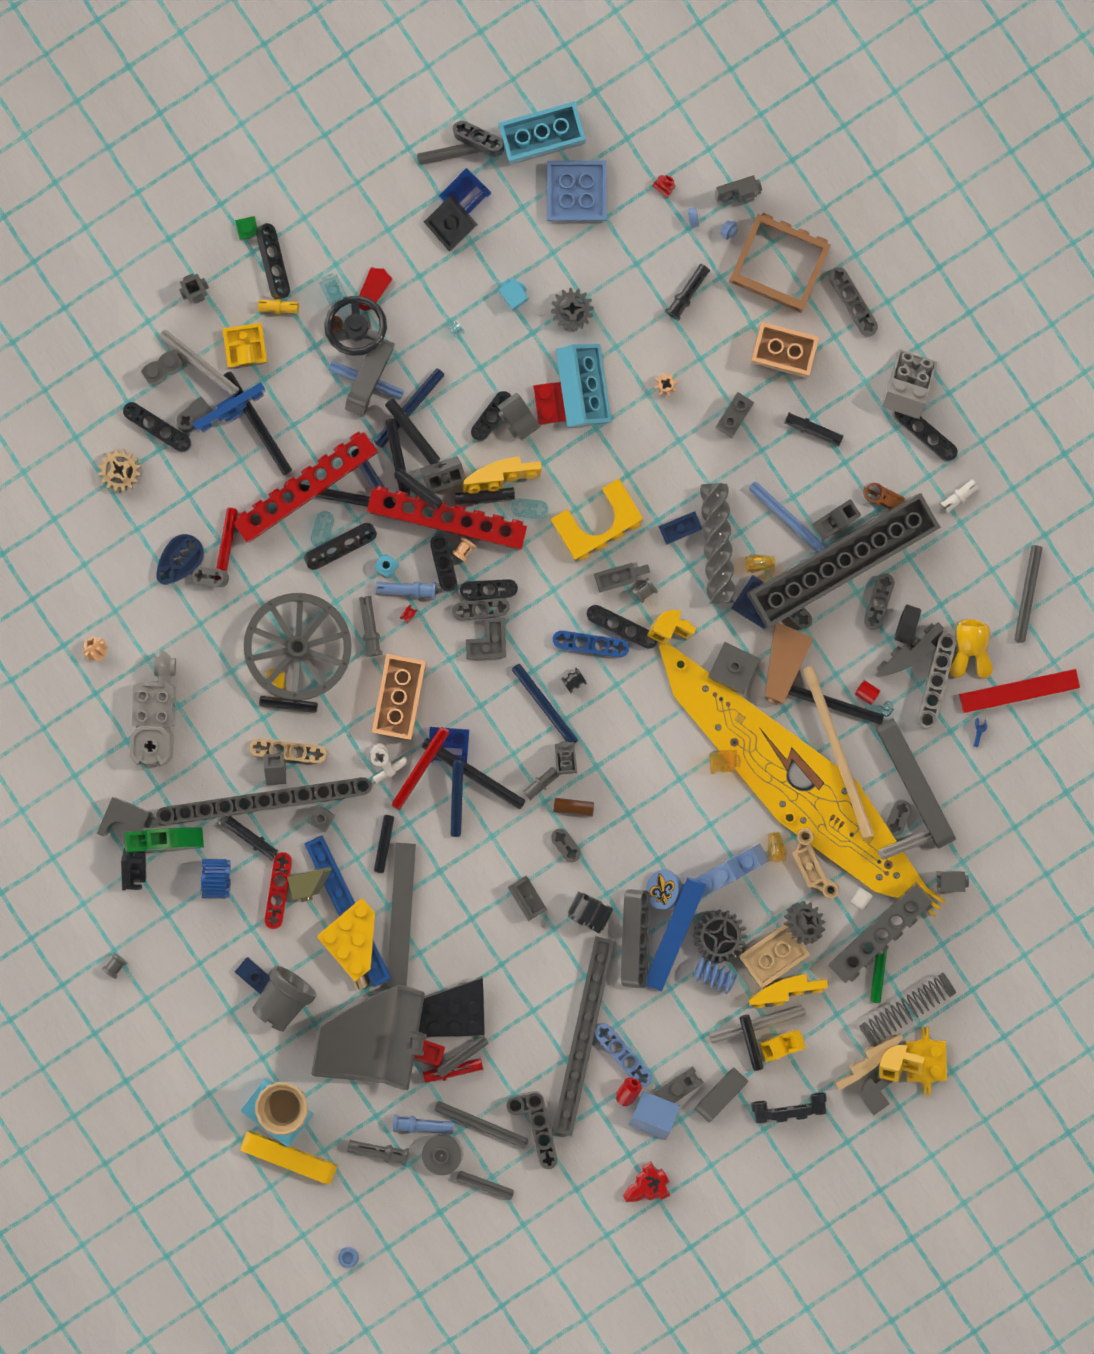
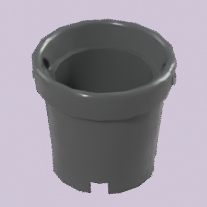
(283, 998)

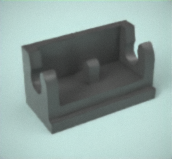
(527, 898)

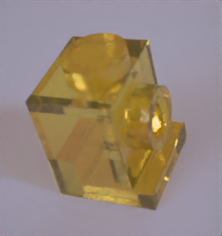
(724, 761)

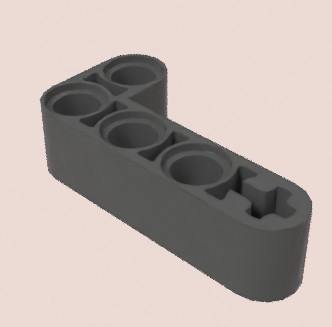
(368, 377)
(538, 1130)

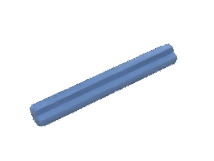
(351, 374)

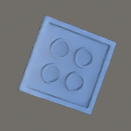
(576, 190)

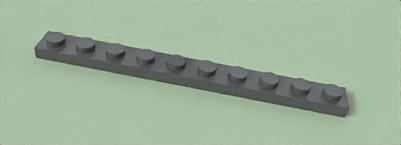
(583, 1036)

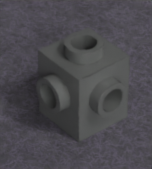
(194, 281)

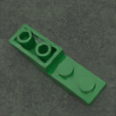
(164, 839)

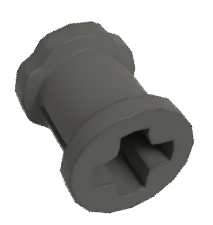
(645, 590)
(114, 965)

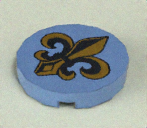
(664, 889)

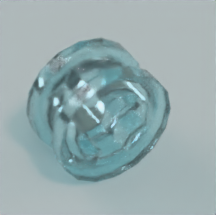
(455, 328)

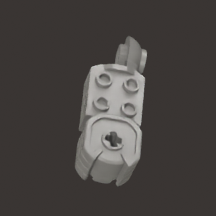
(154, 714)

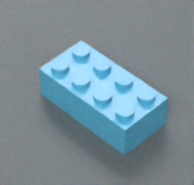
(542, 133)

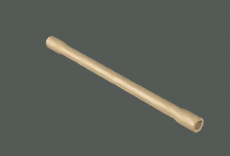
(862, 820)

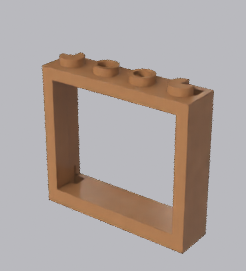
(768, 292)

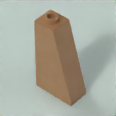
(785, 660)

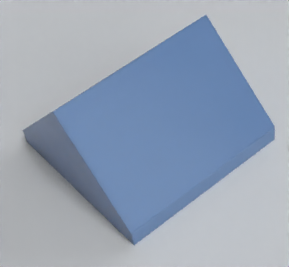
(654, 1115)

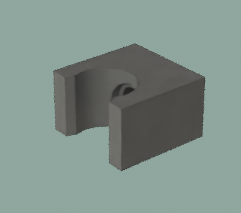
(122, 811)

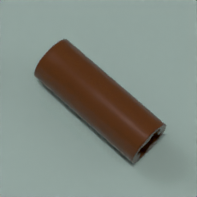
(573, 807)

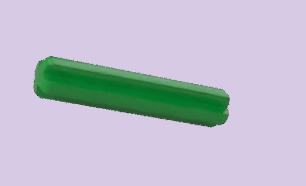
(878, 977)

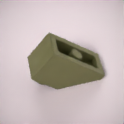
(307, 884)

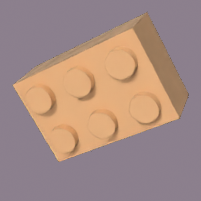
(784, 350)

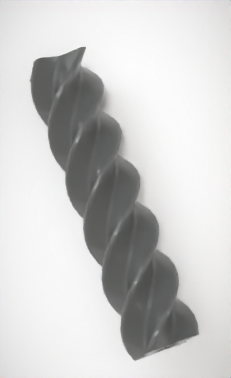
(717, 546)

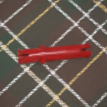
(476, 1066)

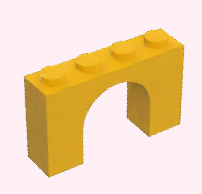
(581, 543)

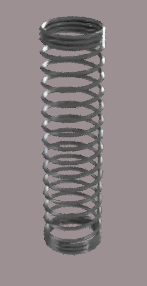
(947, 986)

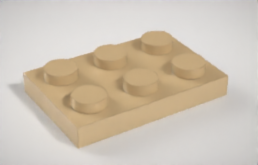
(773, 956)

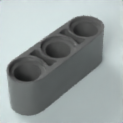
(721, 1094)

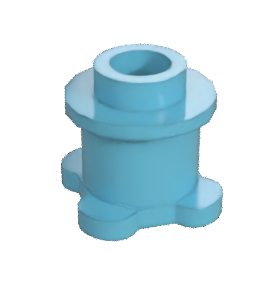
(386, 572)

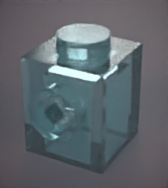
(332, 288)

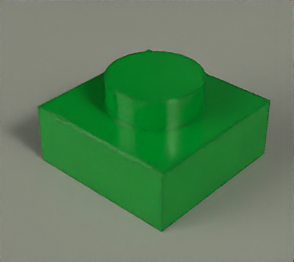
(246, 228)

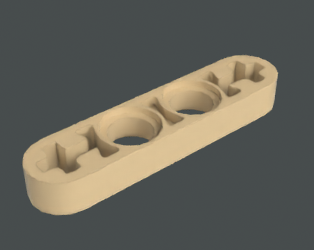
(288, 750)

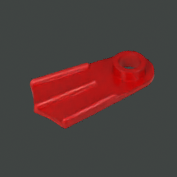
(374, 285)

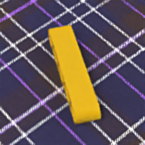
(289, 1157)

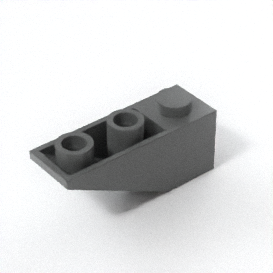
(565, 758)

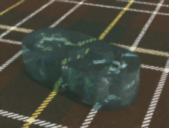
(529, 513)
(317, 528)

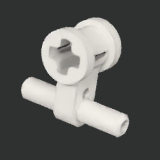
(389, 768)

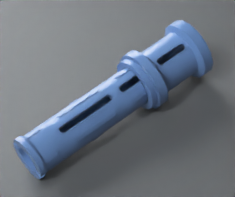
(416, 590)
(412, 1124)

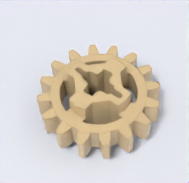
(112, 475)

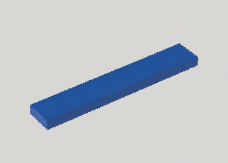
(675, 933)

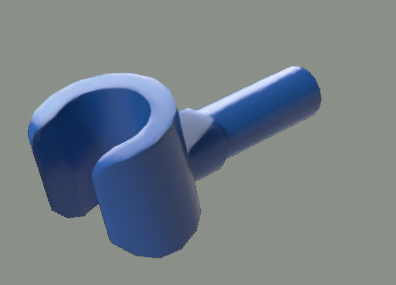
(980, 728)

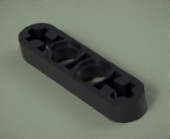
(276, 261)
(156, 428)
(923, 436)
(339, 544)
(623, 624)

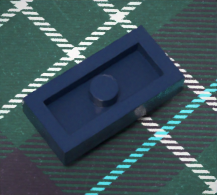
(680, 528)
(253, 975)

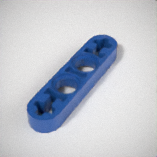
(591, 640)

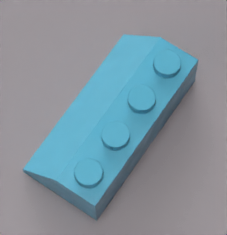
(583, 385)

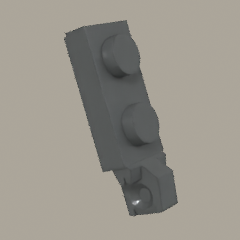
(620, 576)

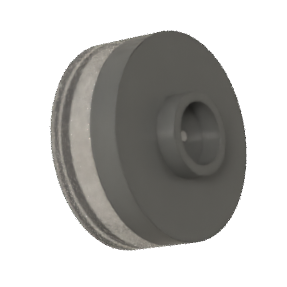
(442, 1154)

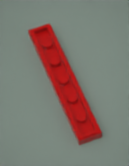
(1019, 691)

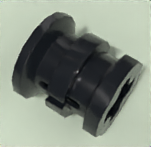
(573, 680)

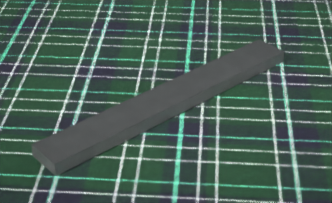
(401, 913)

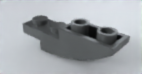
(904, 658)

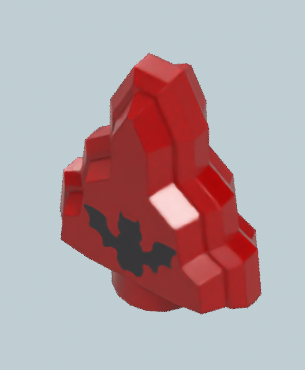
(648, 1185)

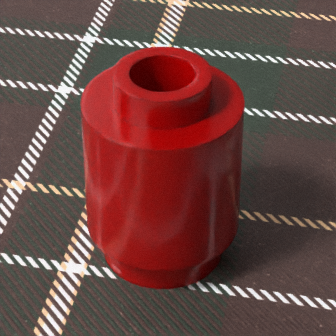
(628, 1091)

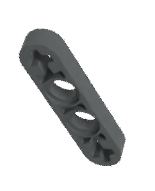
(855, 300)

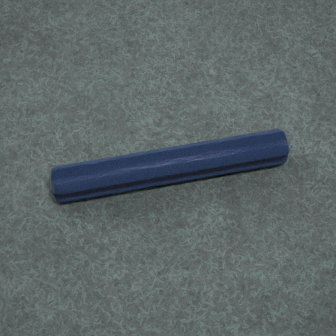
(372, 478)
(456, 799)

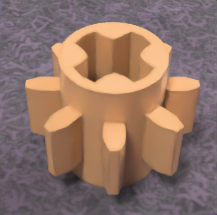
(664, 378)
(95, 649)

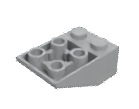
(909, 384)

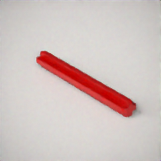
(420, 768)

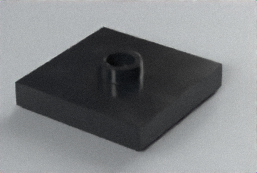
(450, 223)

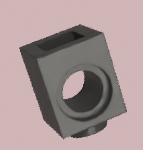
(275, 769)
(321, 818)

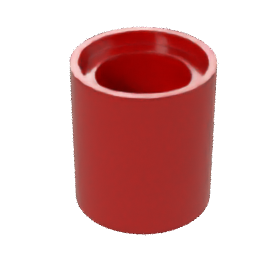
(867, 692)

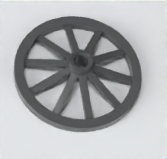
(323, 686)

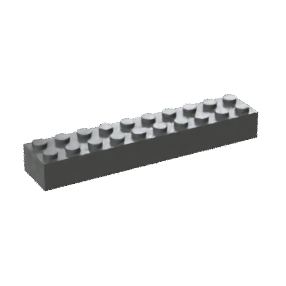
(843, 560)

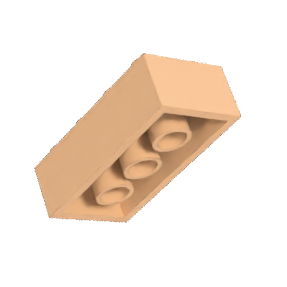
(399, 696)

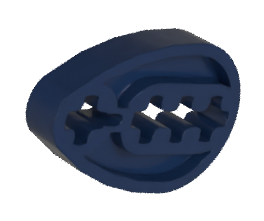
(172, 550)

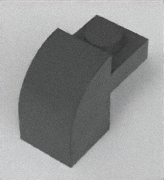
(836, 519)
(872, 1094)

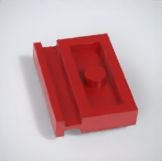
(549, 403)

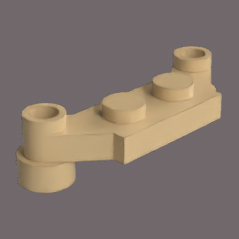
(810, 865)

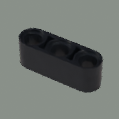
(439, 554)

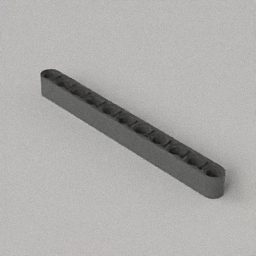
(255, 805)

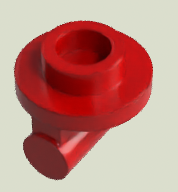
(665, 185)

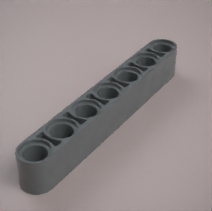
(915, 783)

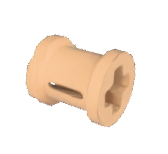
(464, 549)

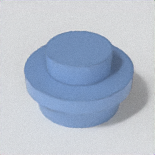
(729, 229)

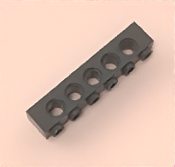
(849, 972)

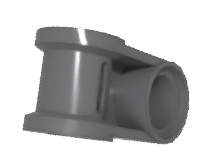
(194, 412)

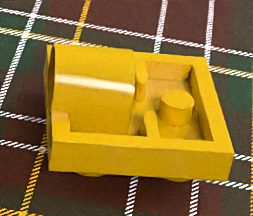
(244, 345)

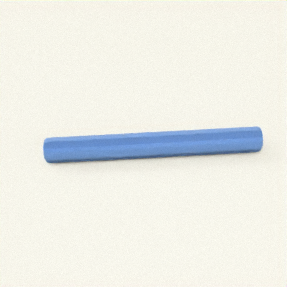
(786, 516)

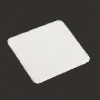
(861, 898)

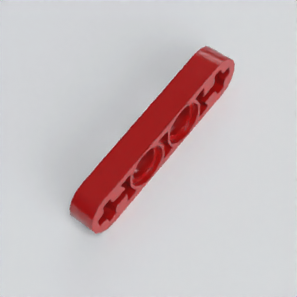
(276, 890)

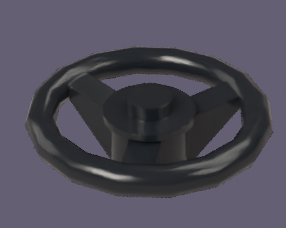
(355, 326)

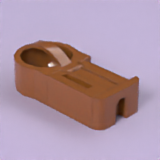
(886, 498)

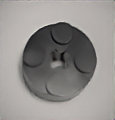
(589, 910)

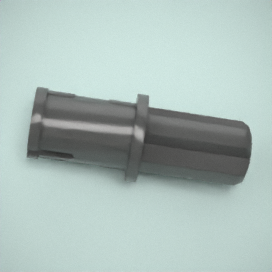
(541, 783)

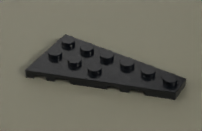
(454, 1011)

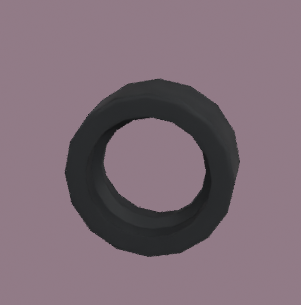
(907, 624)

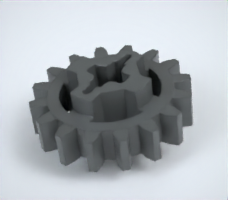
(562, 310)
(804, 921)

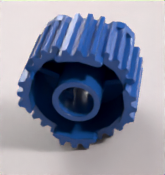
(216, 878)

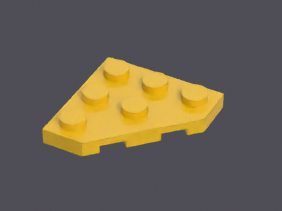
(351, 939)

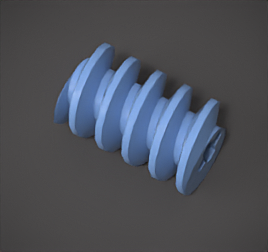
(715, 976)

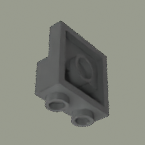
(744, 189)

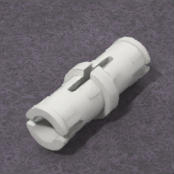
(959, 496)

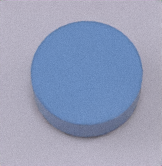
(693, 217)
(348, 1257)

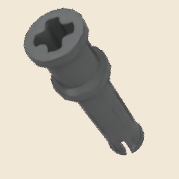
(371, 636)
(387, 1153)

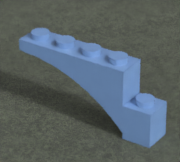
(732, 869)

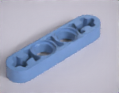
(621, 1056)

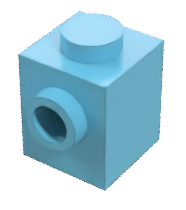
(513, 293)

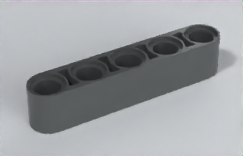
(635, 938)

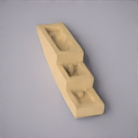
(873, 1058)

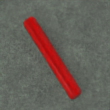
(226, 540)

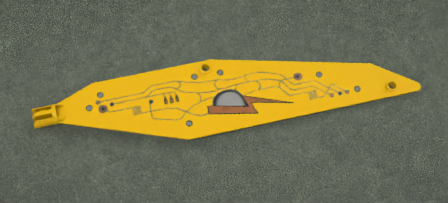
(792, 779)

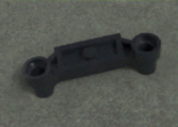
(782, 1114)

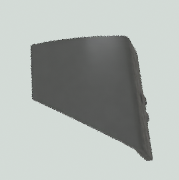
(373, 1039)

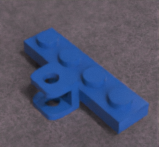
(230, 408)

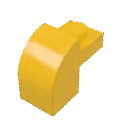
(669, 623)
(782, 1044)
(896, 1060)

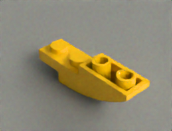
(494, 474)
(778, 991)

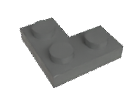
(493, 646)

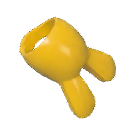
(972, 640)

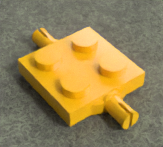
(935, 1060)

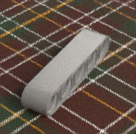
(930, 689)

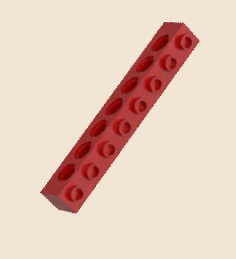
(244, 520)
(517, 528)

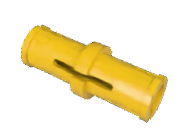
(278, 306)

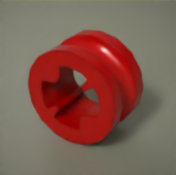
(408, 614)

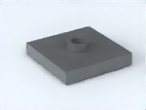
(734, 668)

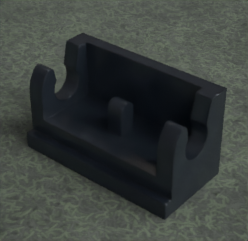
(133, 870)

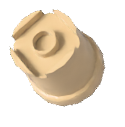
(281, 1108)

